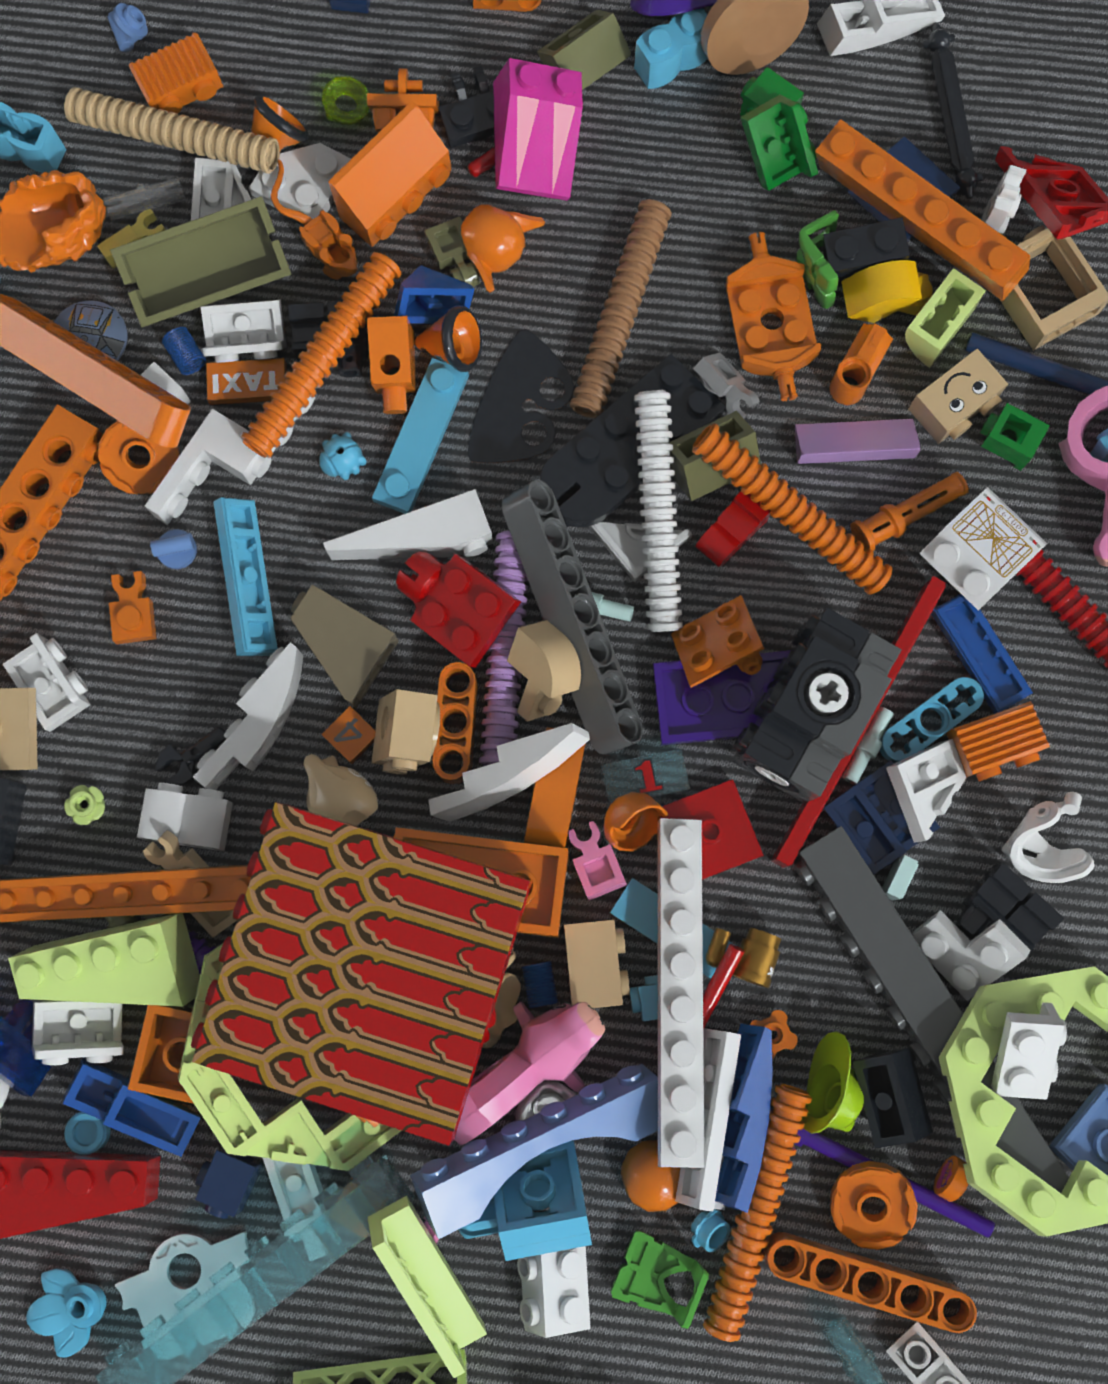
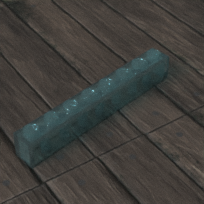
(260, 1282)

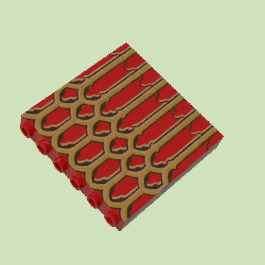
(361, 972)

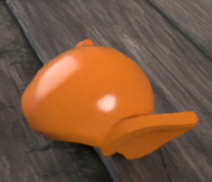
(495, 239)

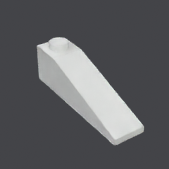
(438, 529)

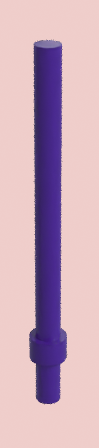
(922, 1194)

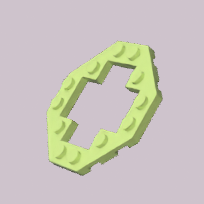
(983, 1115)
(287, 1135)

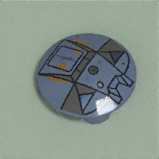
(96, 325)

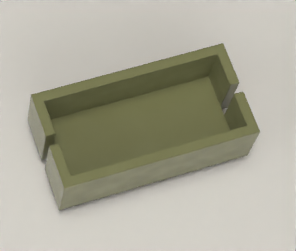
(201, 261)

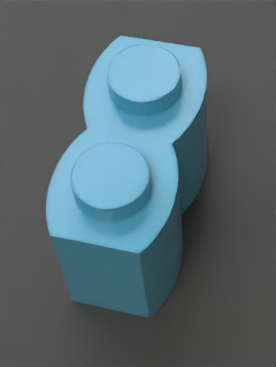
(670, 49)
(29, 139)

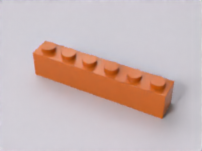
(925, 210)

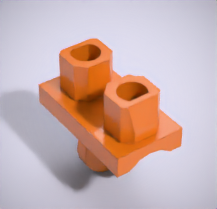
(387, 106)

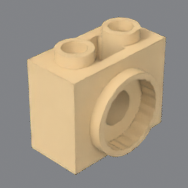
(405, 730)

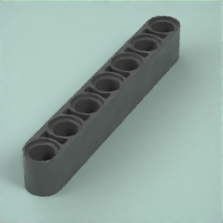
(570, 606)

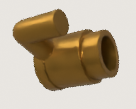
(759, 956)

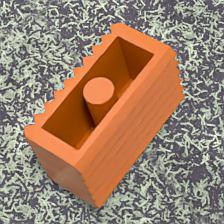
(177, 75)
(999, 740)

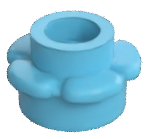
(710, 1230)

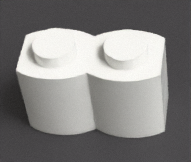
(194, 819)

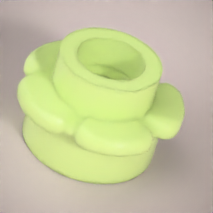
(95, 806)

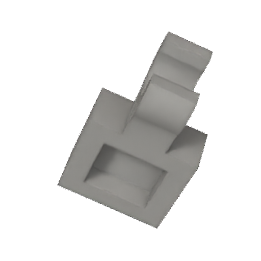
(723, 379)

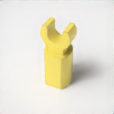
(129, 234)

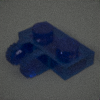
(16, 1057)

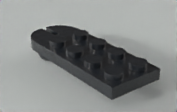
(604, 455)

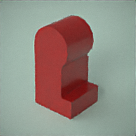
(732, 529)

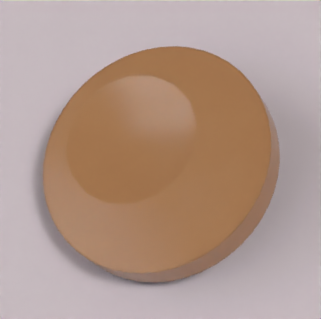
(750, 33)

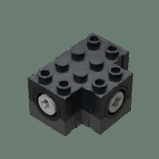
(817, 705)

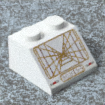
(983, 548)

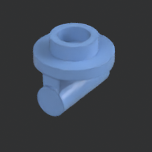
(127, 25)
(175, 549)

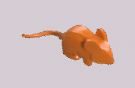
(321, 237)

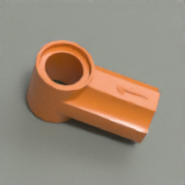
(860, 363)

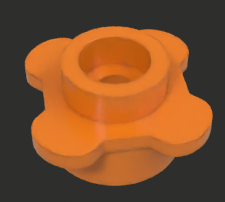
(785, 1037)

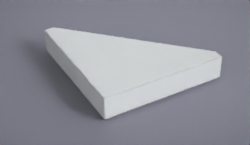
(626, 544)

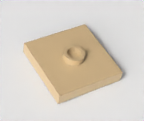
(18, 729)

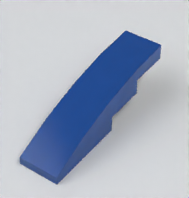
(747, 1119)

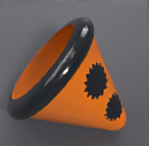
(278, 123)
(453, 339)

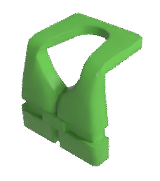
(818, 273)
(644, 1276)

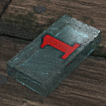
(649, 774)

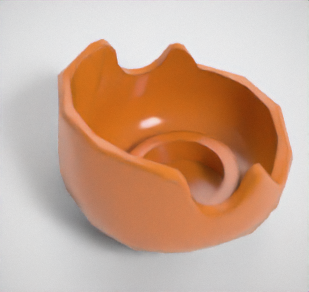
(632, 821)
(646, 1183)

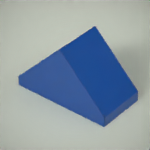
(429, 295)

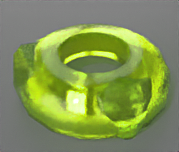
(345, 86)

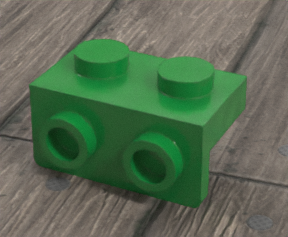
(779, 141)

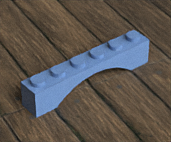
(461, 1185)

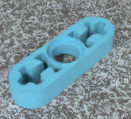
(947, 694)

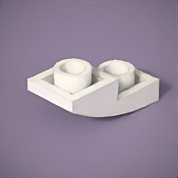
(923, 1359)

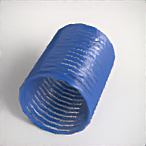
(173, 347)
(542, 980)

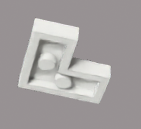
(968, 962)

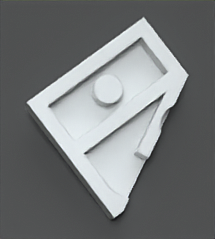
(216, 187)
(926, 785)

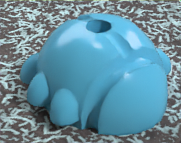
(341, 464)

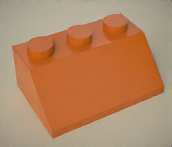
(390, 175)

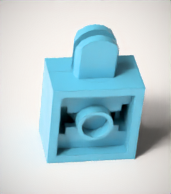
(540, 1183)

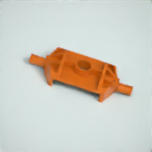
(775, 288)

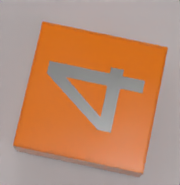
(350, 734)

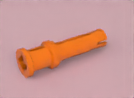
(891, 517)

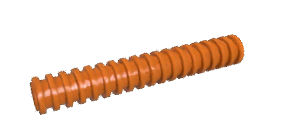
(321, 354)
(792, 509)
(754, 1226)

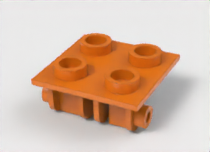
(719, 642)

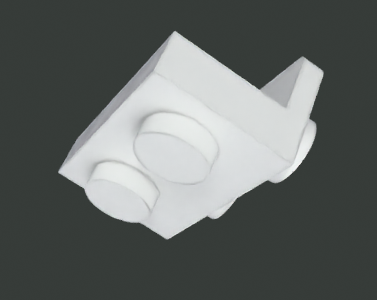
(243, 329)
(57, 690)
(75, 1031)
(1029, 1053)
(555, 1292)

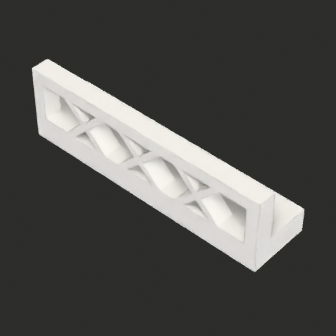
(699, 1185)

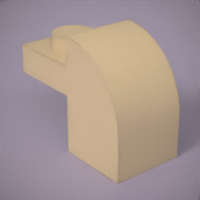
(549, 665)

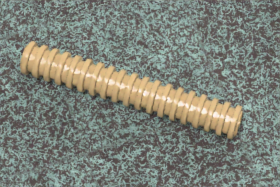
(172, 130)

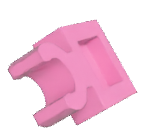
(597, 866)

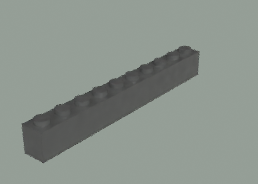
(906, 980)

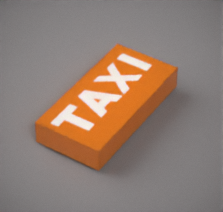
(244, 380)

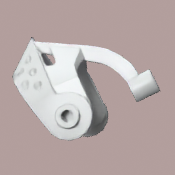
(1051, 863)

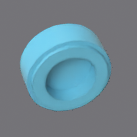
(86, 1134)

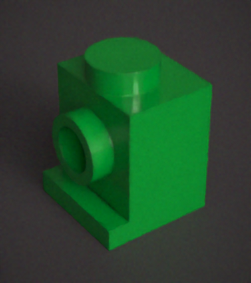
(1021, 427)

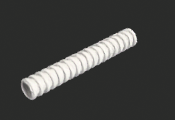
(658, 510)

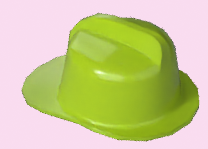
(833, 1087)

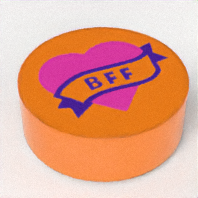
(951, 1179)

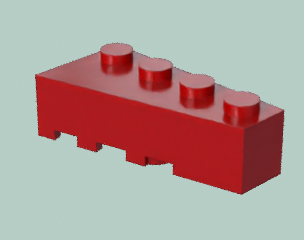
(69, 1187)

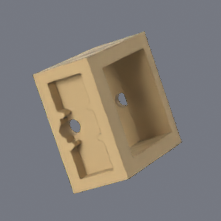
(1078, 275)

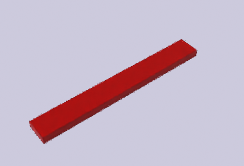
(904, 640)

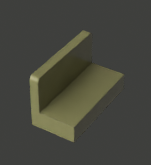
(588, 47)

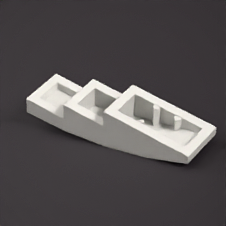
(518, 767)

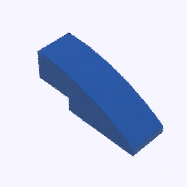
(140, 1115)

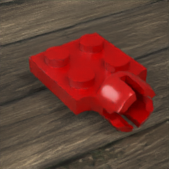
(456, 604)

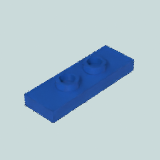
(981, 653)

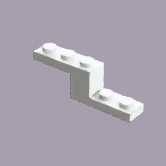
(216, 442)

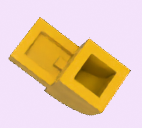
(885, 290)

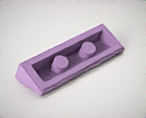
(856, 441)

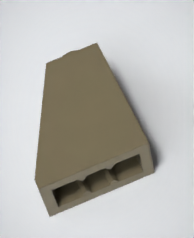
(343, 641)

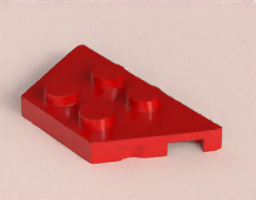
(1059, 193)

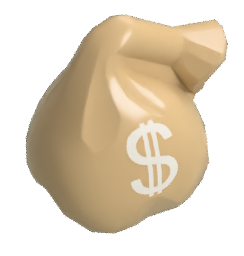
(338, 791)

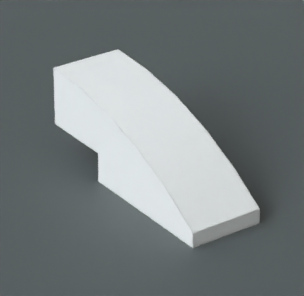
(871, 23)

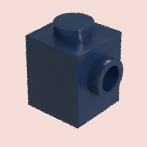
(227, 1183)

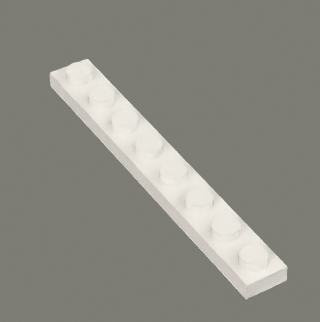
(680, 994)

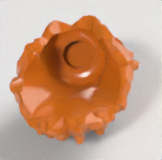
(49, 220)

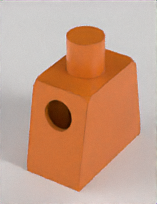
(392, 347)

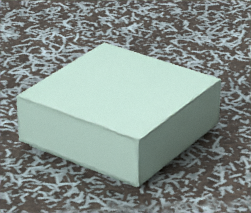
(899, 877)

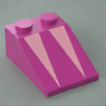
(536, 128)

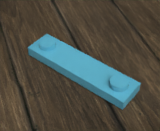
(420, 437)
(245, 577)

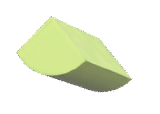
(943, 316)

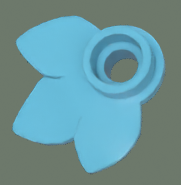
(61, 1312)

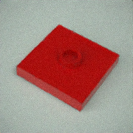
(726, 829)

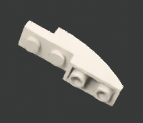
(268, 707)

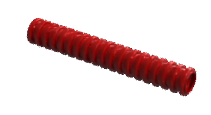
(1068, 603)

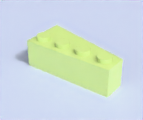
(120, 965)

